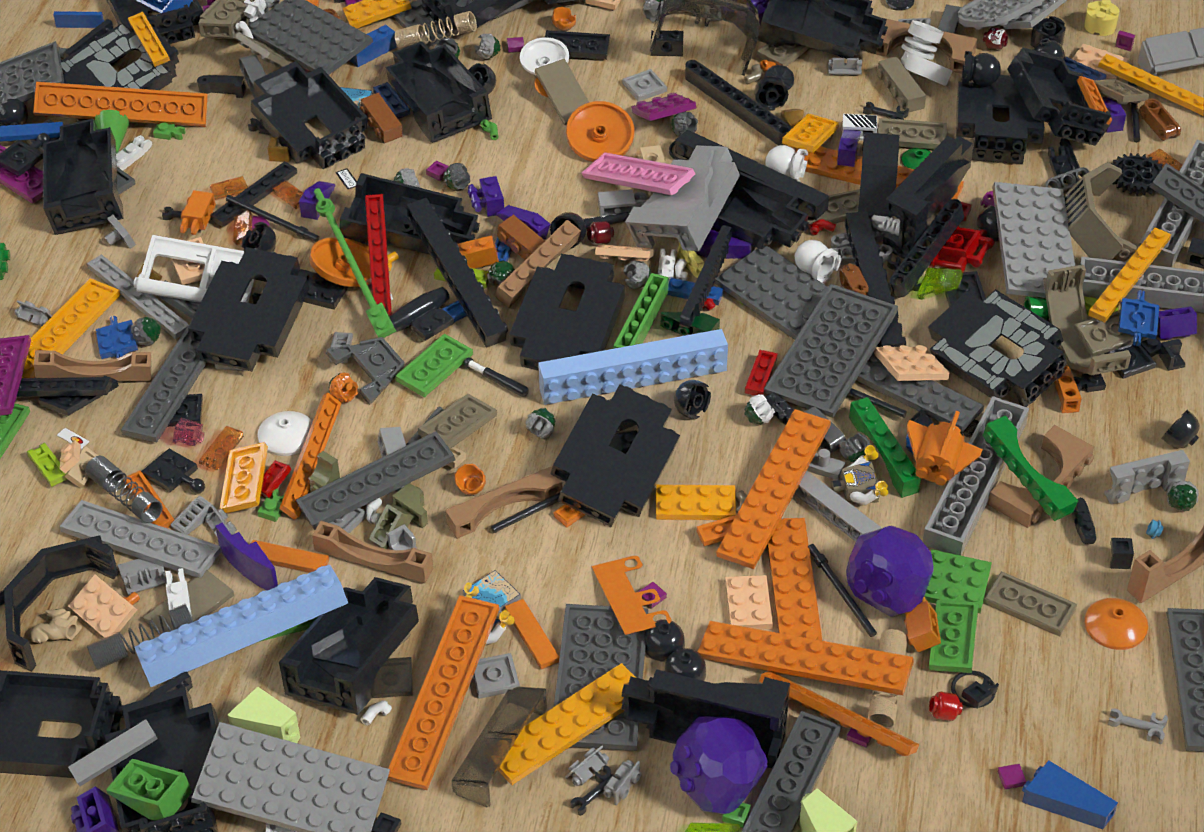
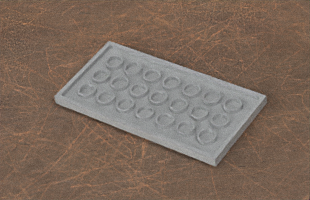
(1031, 235)
(289, 783)

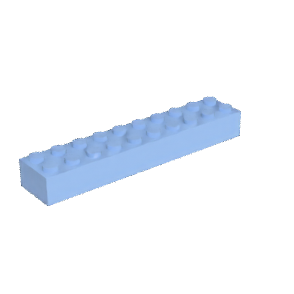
(633, 366)
(240, 625)

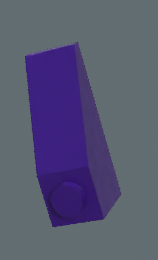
(1118, 115)
(848, 148)
(309, 200)
(531, 219)
(737, 248)

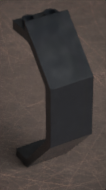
(878, 172)
(39, 573)

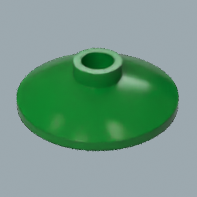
(914, 157)

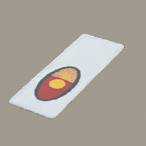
(71, 436)

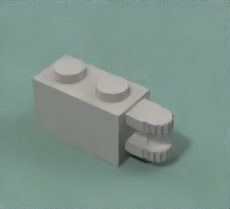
(619, 201)

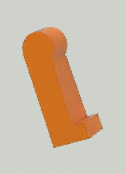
(1068, 392)

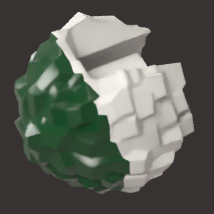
(758, 410)

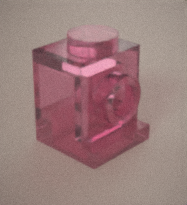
(188, 432)

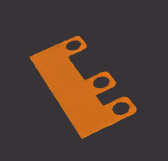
(622, 597)

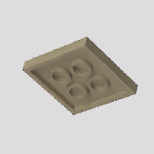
(265, 51)

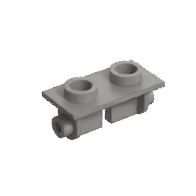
(837, 66)
(28, 309)
(217, 517)
(581, 772)
(620, 788)

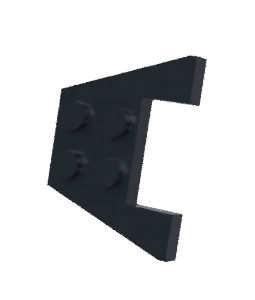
(69, 404)

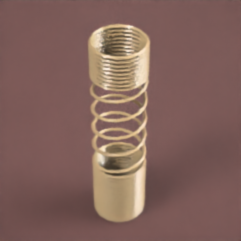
(464, 22)
(883, 710)

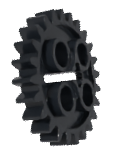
(1137, 173)

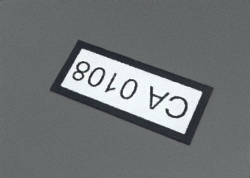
(347, 178)

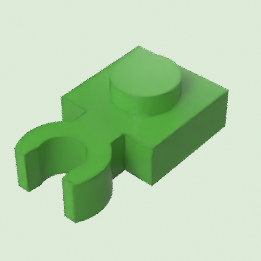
(166, 131)
(270, 507)

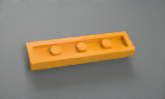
(148, 39)

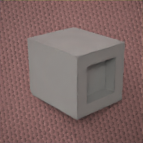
(401, 539)

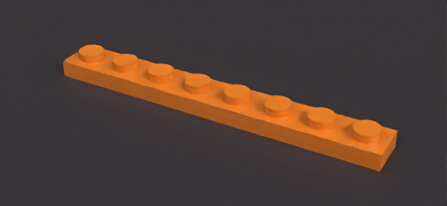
(314, 445)
(847, 717)

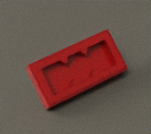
(274, 477)

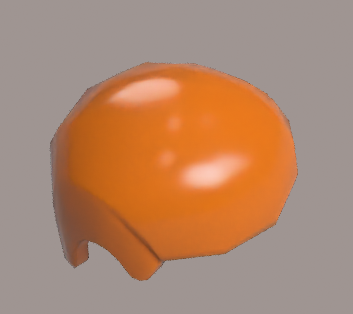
(563, 18)
(470, 479)

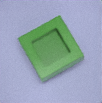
(738, 816)

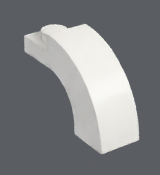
(926, 68)

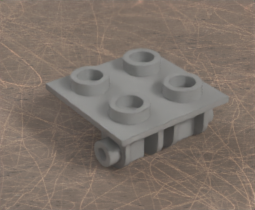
(141, 575)

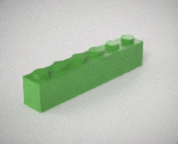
(644, 312)

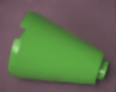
(117, 122)

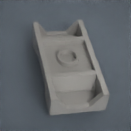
(1146, 474)

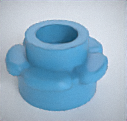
(1154, 529)

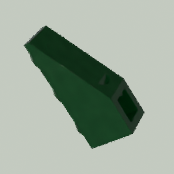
(701, 323)

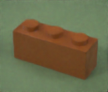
(381, 118)
(519, 237)

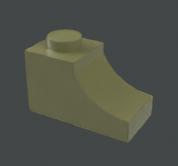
(325, 471)
(412, 500)
(391, 518)

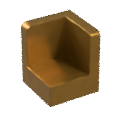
(276, 152)

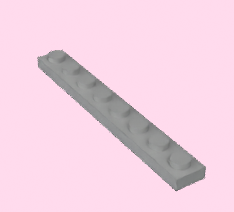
(144, 302)

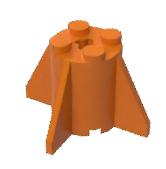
(940, 450)

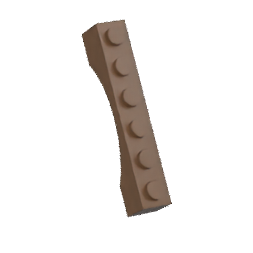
(559, 242)
(131, 367)
(468, 515)
(408, 563)

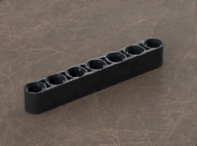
(927, 248)

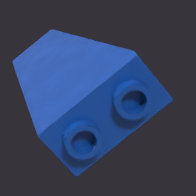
(1068, 796)

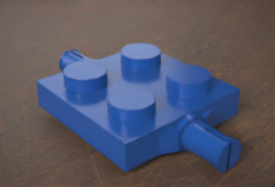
(1138, 318)
(116, 339)

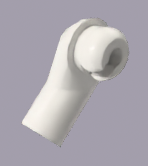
(242, 26)
(680, 265)
(372, 516)
(373, 710)

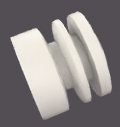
(922, 39)

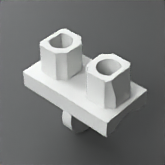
(254, 9)

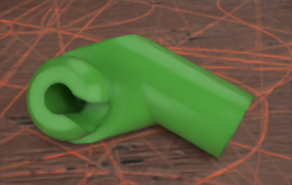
(491, 128)

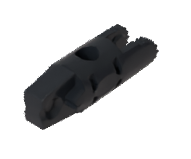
(780, 406)
(1084, 522)

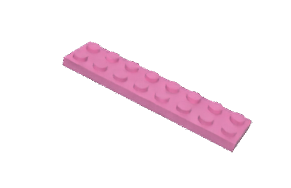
(639, 173)

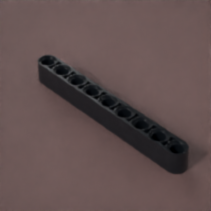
(736, 101)

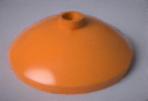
(1116, 623)

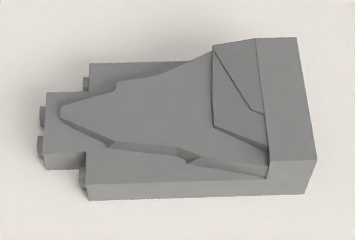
(693, 208)

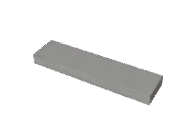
(112, 752)

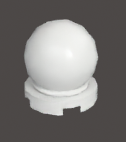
(787, 161)
(817, 260)

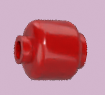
(945, 706)

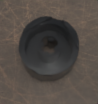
(1048, 28)

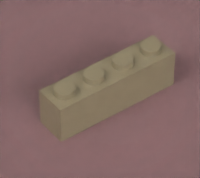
(901, 84)

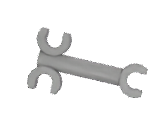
(1154, 727)

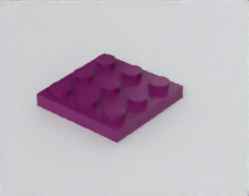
(663, 107)

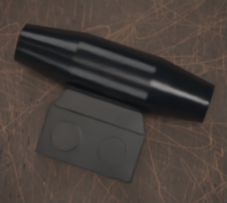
(424, 314)

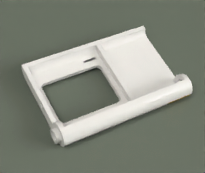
(187, 251)

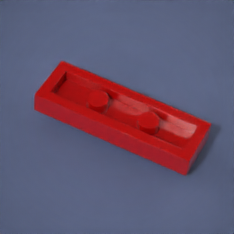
(761, 372)

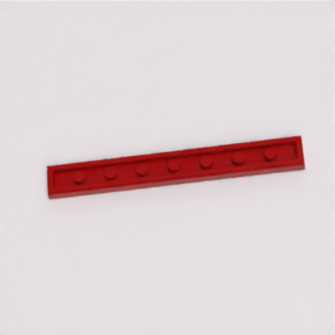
(378, 250)

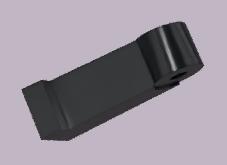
(222, 84)

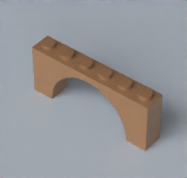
(951, 44)
(1071, 456)
(1153, 575)

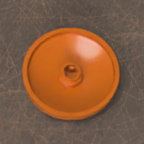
(599, 129)
(330, 262)

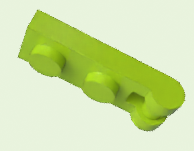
(47, 464)

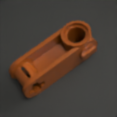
(1159, 119)
(852, 279)

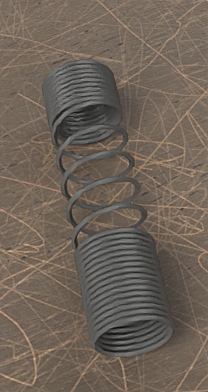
(111, 477)
(113, 649)

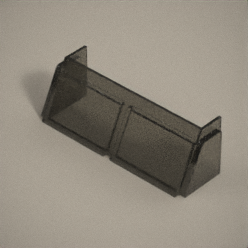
(495, 742)

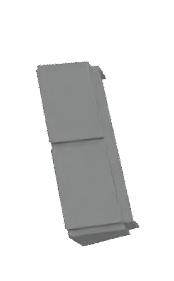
(1172, 51)

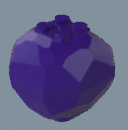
(890, 570)
(718, 763)

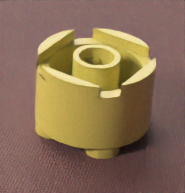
(1101, 17)

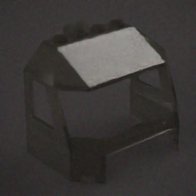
(739, 12)

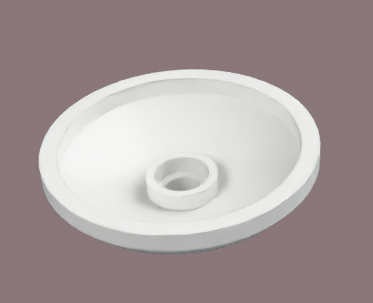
(542, 52)
(285, 432)

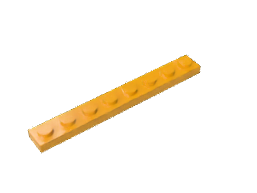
(1152, 83)
(1129, 275)

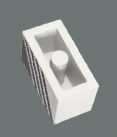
(860, 122)

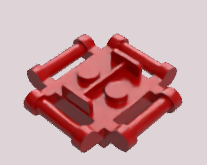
(961, 247)

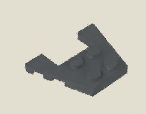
(376, 359)

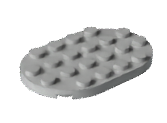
(994, 12)

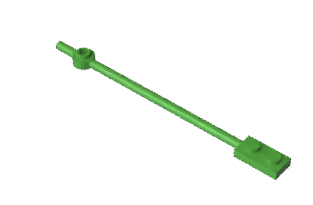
(377, 313)

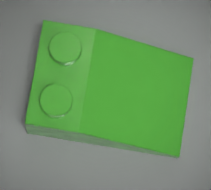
(150, 789)

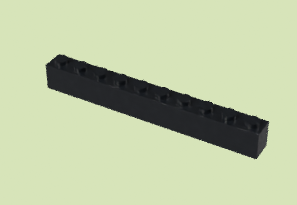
(809, 199)
(866, 256)
(457, 273)

